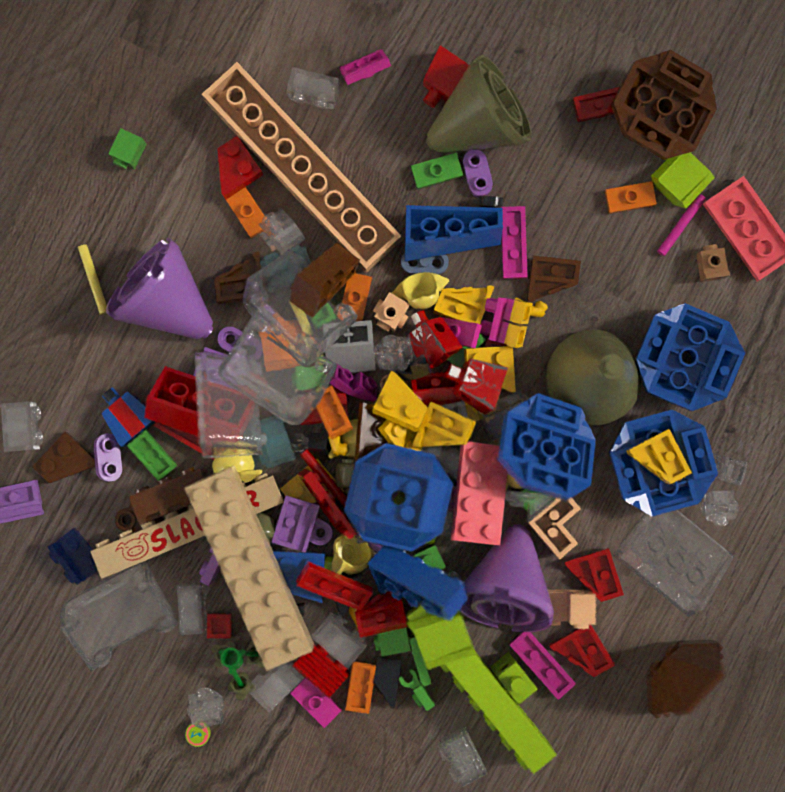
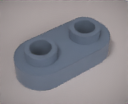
(425, 265)

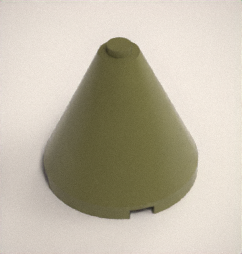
(480, 113)
(595, 374)

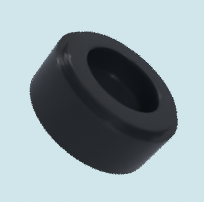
(490, 201)

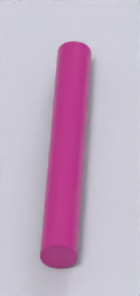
(681, 225)

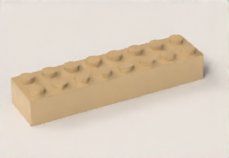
(250, 567)

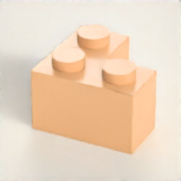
(550, 527)
(573, 606)

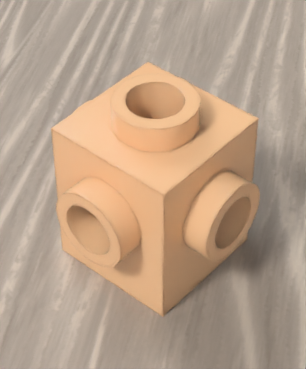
(394, 304)

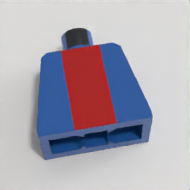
(125, 416)

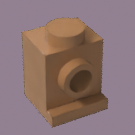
(706, 269)

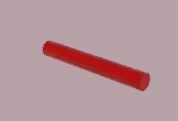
(327, 480)

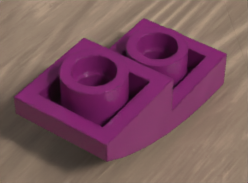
(356, 386)

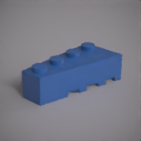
(450, 229)
(292, 564)
(417, 582)

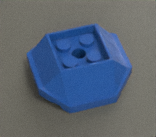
(713, 351)
(562, 434)
(391, 470)
(645, 489)

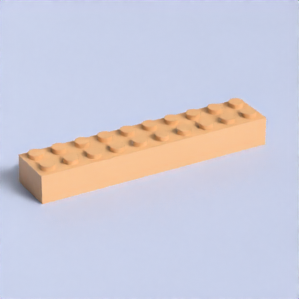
(301, 166)

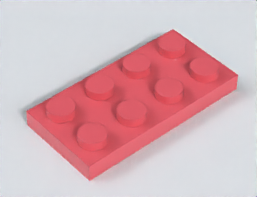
(748, 227)
(479, 495)

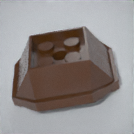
(683, 91)

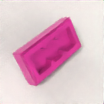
(365, 67)
(465, 332)
(315, 702)

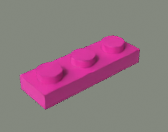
(514, 243)
(542, 664)

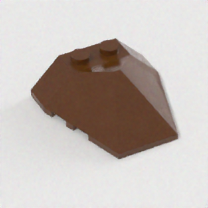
(684, 677)

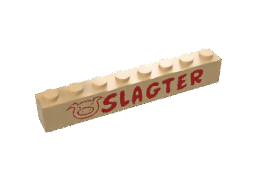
(173, 532)

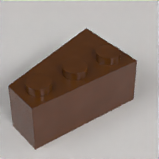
(323, 279)
(164, 498)

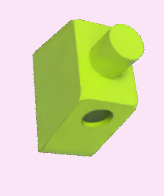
(513, 678)

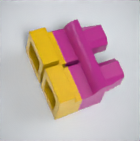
(503, 330)

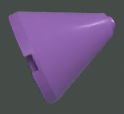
(162, 295)
(509, 586)

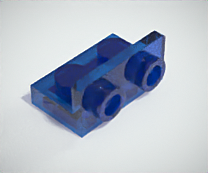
(74, 556)

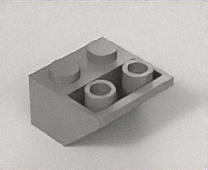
(354, 348)

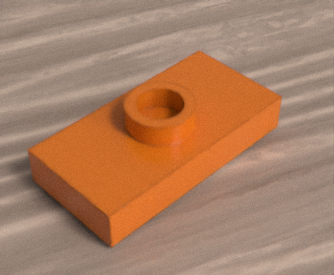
(630, 197)
(246, 211)
(357, 293)
(333, 414)
(360, 687)

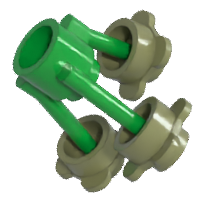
(228, 656)

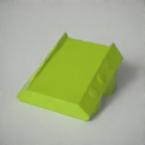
(682, 179)
(442, 639)

